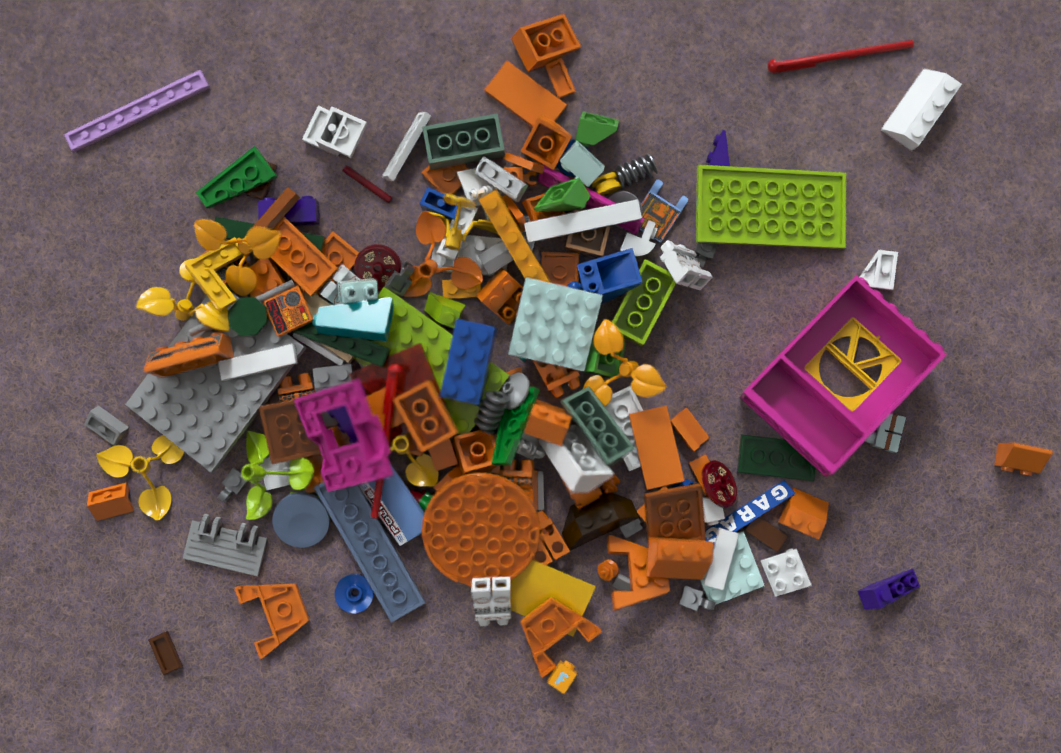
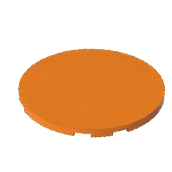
(480, 529)

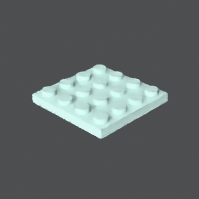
(555, 324)

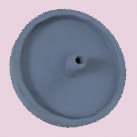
(301, 519)

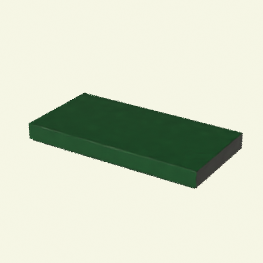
(772, 458)

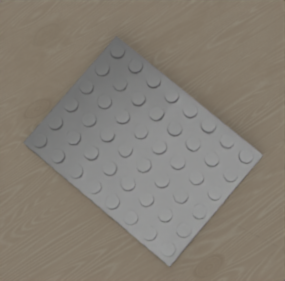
(202, 410)

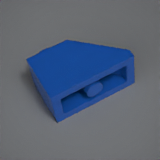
(433, 202)

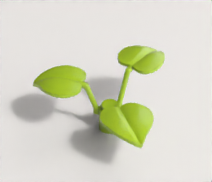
(258, 500)

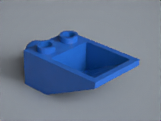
(609, 275)

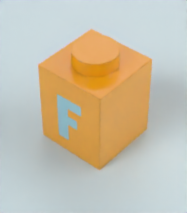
(562, 676)

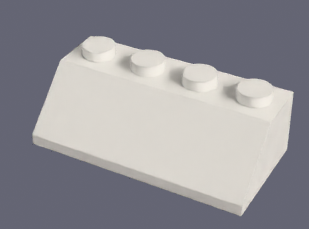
(921, 108)
(577, 461)

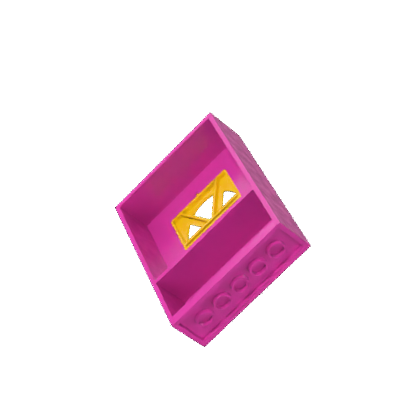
(807, 412)

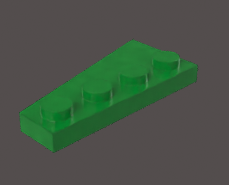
(241, 176)
(512, 428)

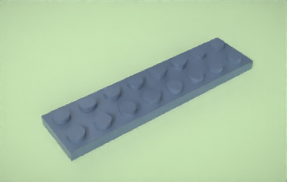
(372, 550)

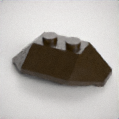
(597, 519)

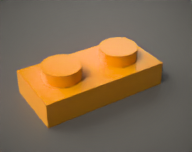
(453, 292)

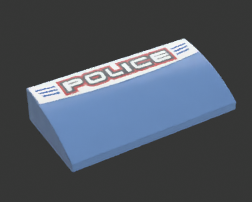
(397, 508)

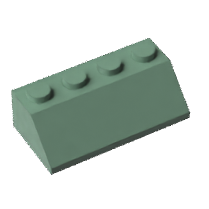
(598, 426)

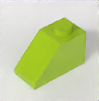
(444, 309)

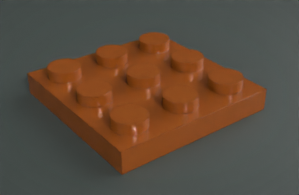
(286, 432)
(675, 513)

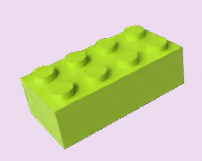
(644, 303)

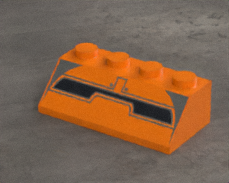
(189, 355)

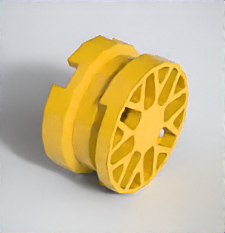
(606, 184)

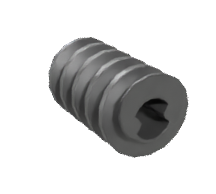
(636, 170)
(491, 411)

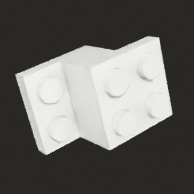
(334, 131)

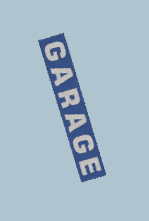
(751, 510)

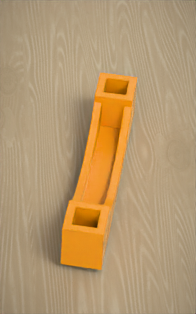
(512, 237)

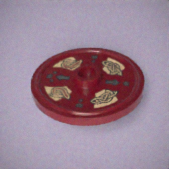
(378, 263)
(719, 484)

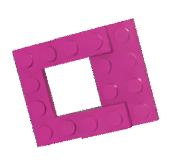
(354, 462)

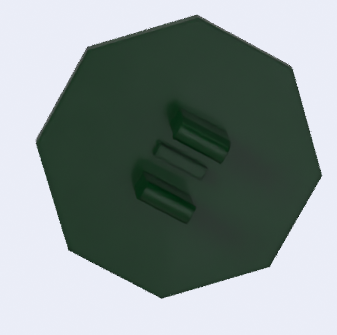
(247, 316)

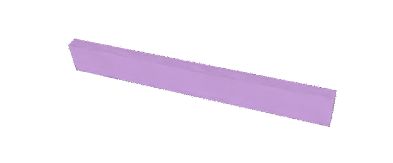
(136, 111)

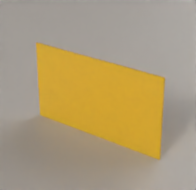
(540, 583)

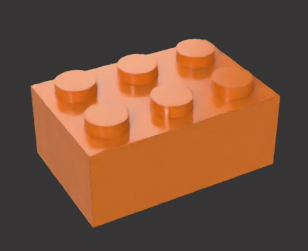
(426, 415)

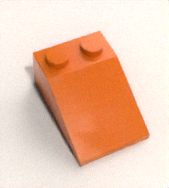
(545, 41)
(548, 422)

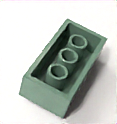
(463, 141)

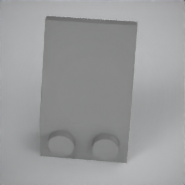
(330, 377)

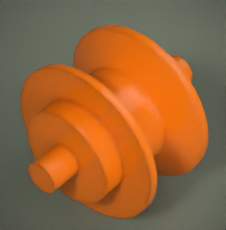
(609, 485)
(608, 570)

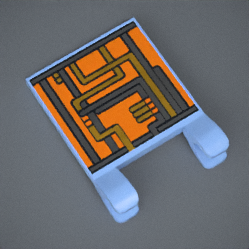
(660, 211)

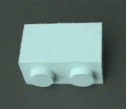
(582, 163)

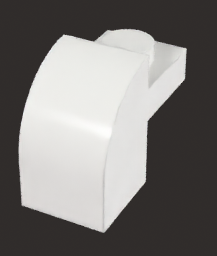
(642, 245)

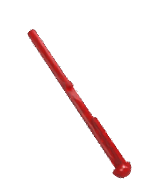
(807, 62)
(388, 409)

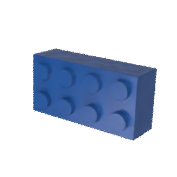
(468, 362)

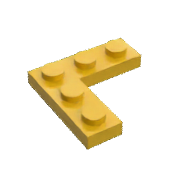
(204, 270)

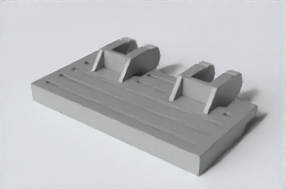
(225, 549)

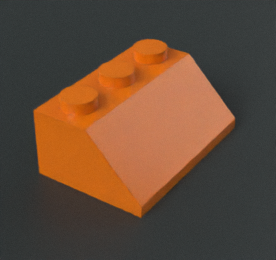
(679, 558)

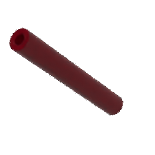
(367, 184)

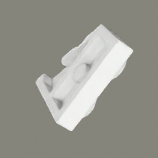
(881, 270)

